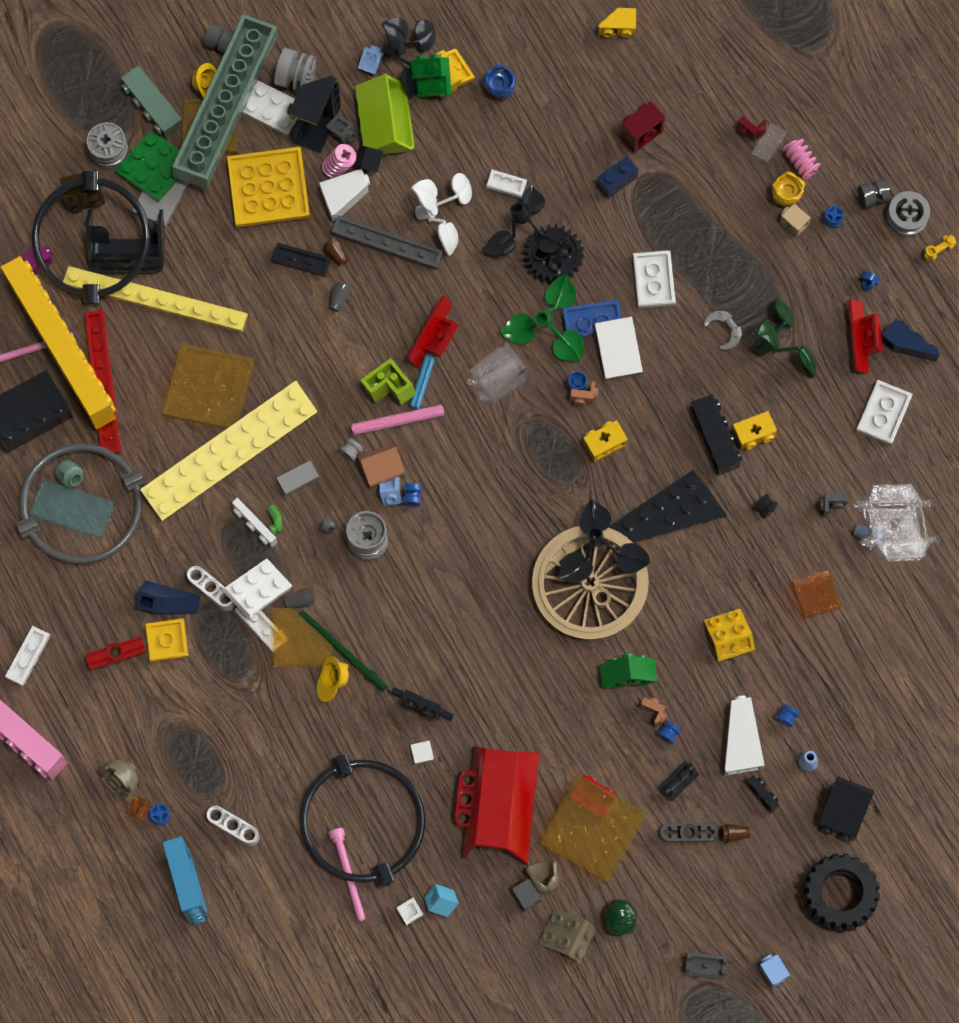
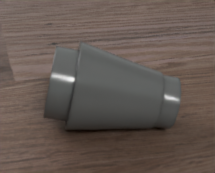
(339, 296)
(300, 599)

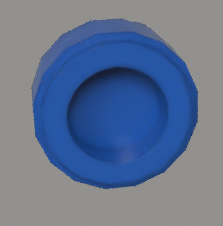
(871, 278)

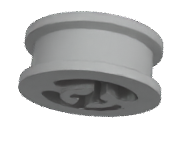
(911, 203)

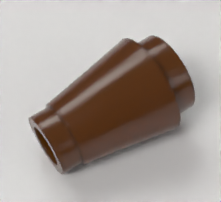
(336, 251)
(734, 833)

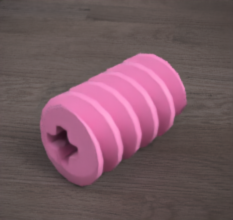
(801, 159)
(339, 161)

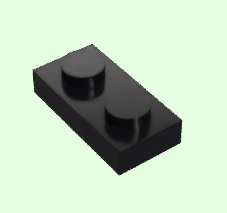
(768, 799)

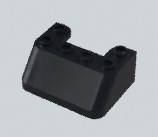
(314, 107)

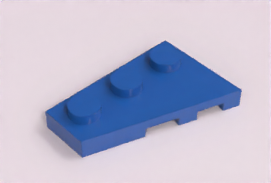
(583, 317)

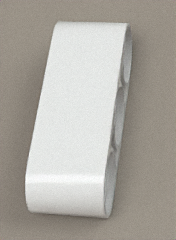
(205, 581)
(226, 819)

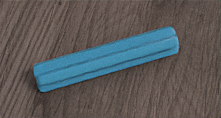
(422, 382)

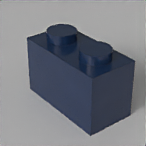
(617, 177)

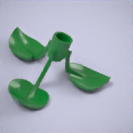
(520, 326)

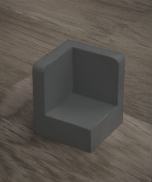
(526, 895)

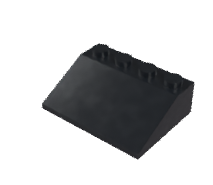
(31, 411)

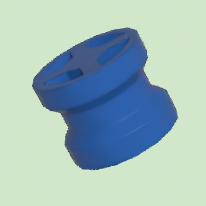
(834, 212)
(787, 715)
(669, 732)
(159, 810)

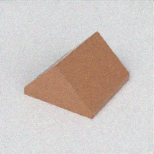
(381, 465)

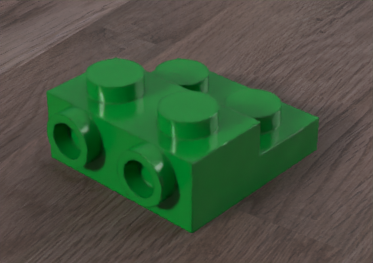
(431, 75)

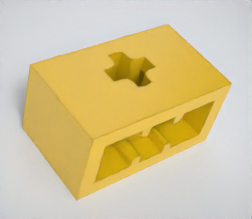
(760, 423)
(599, 449)

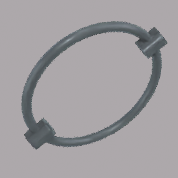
(131, 479)

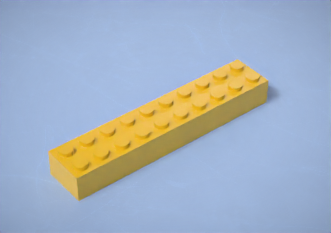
(59, 342)

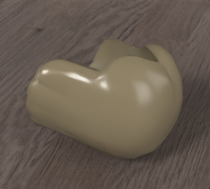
(544, 869)

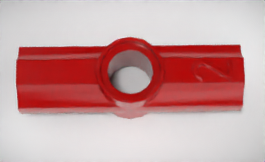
(103, 656)

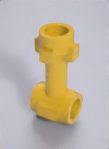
(931, 251)

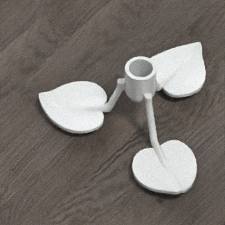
(427, 193)

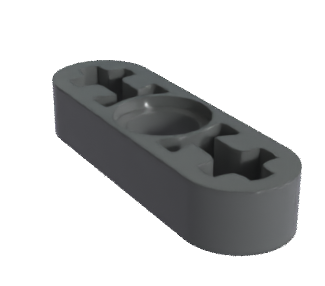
(703, 837)

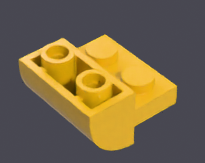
(459, 71)

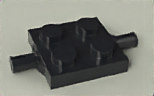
(415, 702)

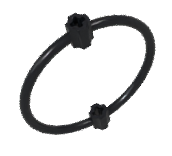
(90, 182)
(383, 872)

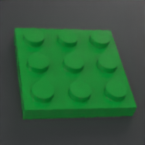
(150, 166)

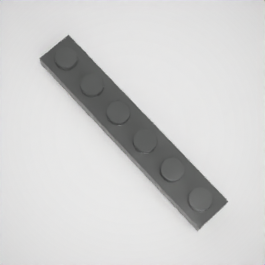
(387, 242)

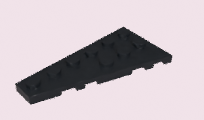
(671, 510)

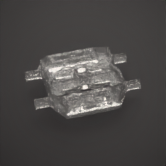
(910, 537)

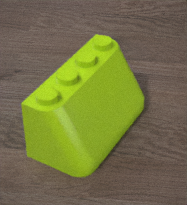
(384, 115)

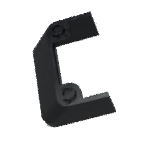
(121, 255)

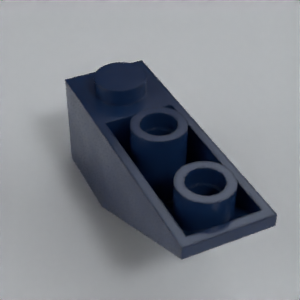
(904, 341)
(165, 599)

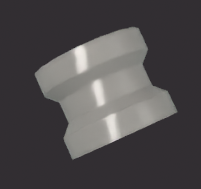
(351, 449)

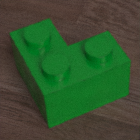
(628, 671)

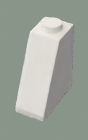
(344, 192)

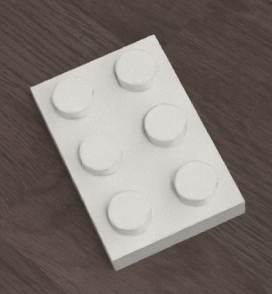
(270, 108)
(257, 588)

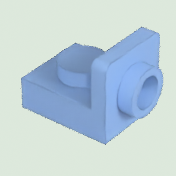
(371, 59)
(390, 492)

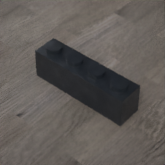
(715, 434)

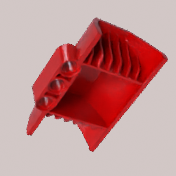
(500, 801)

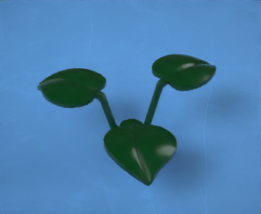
(771, 342)

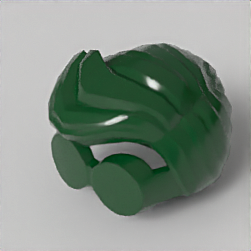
(620, 917)

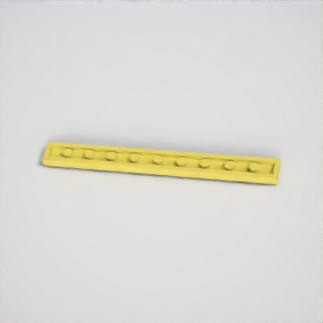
(161, 300)

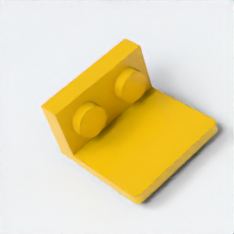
(730, 634)

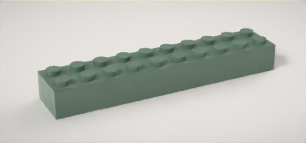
(224, 102)

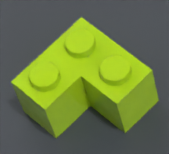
(388, 379)

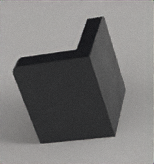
(368, 158)

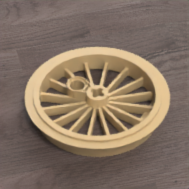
(554, 553)

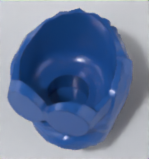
(499, 83)

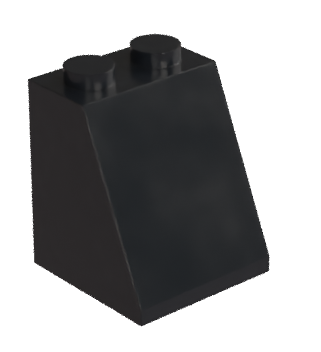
(845, 809)

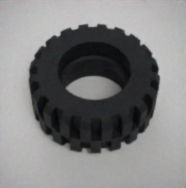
(856, 871)

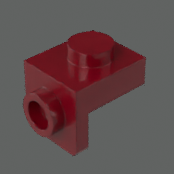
(748, 129)

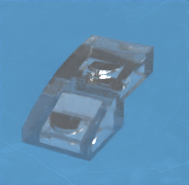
(769, 143)

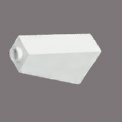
(743, 741)

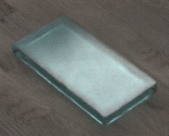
(72, 509)

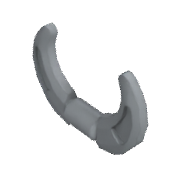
(727, 318)

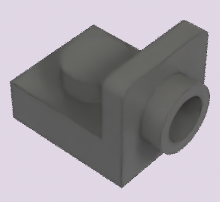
(342, 129)
(837, 501)

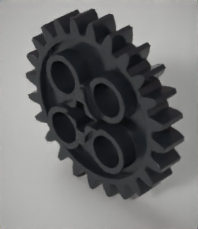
(568, 262)

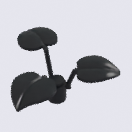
(396, 31)
(531, 203)
(593, 522)

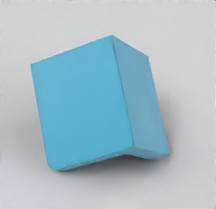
(441, 900)

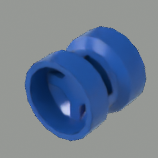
(577, 379)
(411, 495)

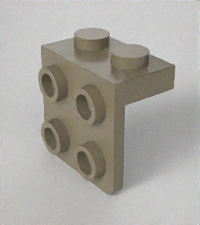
(567, 935)

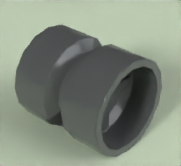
(218, 37)
(873, 193)

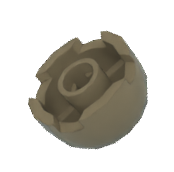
(119, 777)

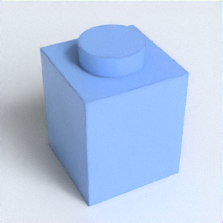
(774, 970)

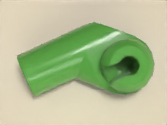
(277, 519)

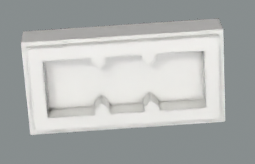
(506, 184)

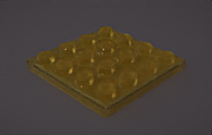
(208, 386)
(593, 828)

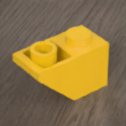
(619, 23)

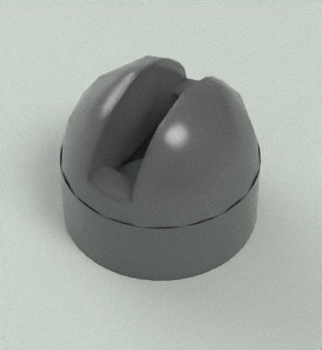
(328, 525)

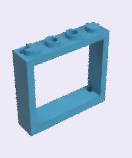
(186, 880)

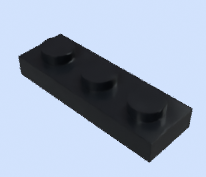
(301, 259)

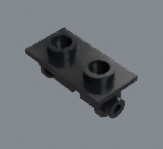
(678, 781)

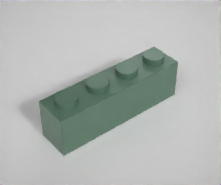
(152, 102)

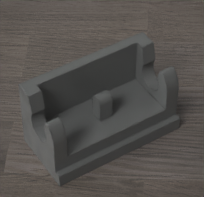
(705, 966)

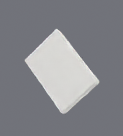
(654, 279)
(618, 348)
(884, 412)

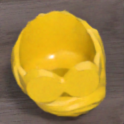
(787, 189)

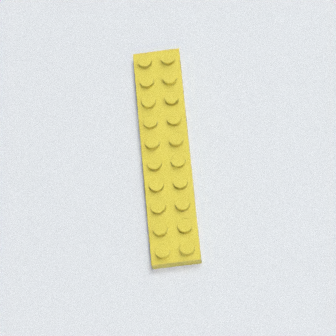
(228, 450)

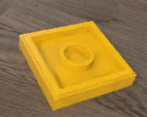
(166, 640)

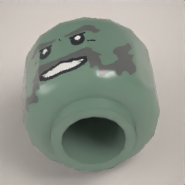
(69, 474)

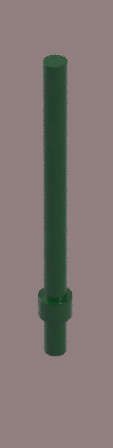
(370, 675)

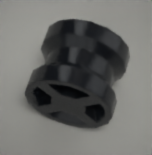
(766, 505)

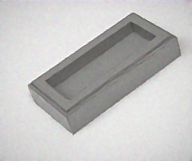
(298, 477)

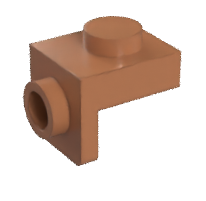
(583, 397)
(652, 705)

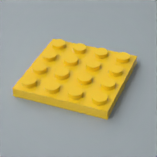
(268, 187)

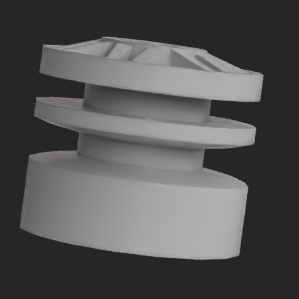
(295, 70)
(107, 155)
(367, 525)

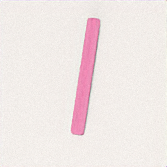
(398, 419)

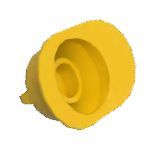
(203, 77)
(333, 676)

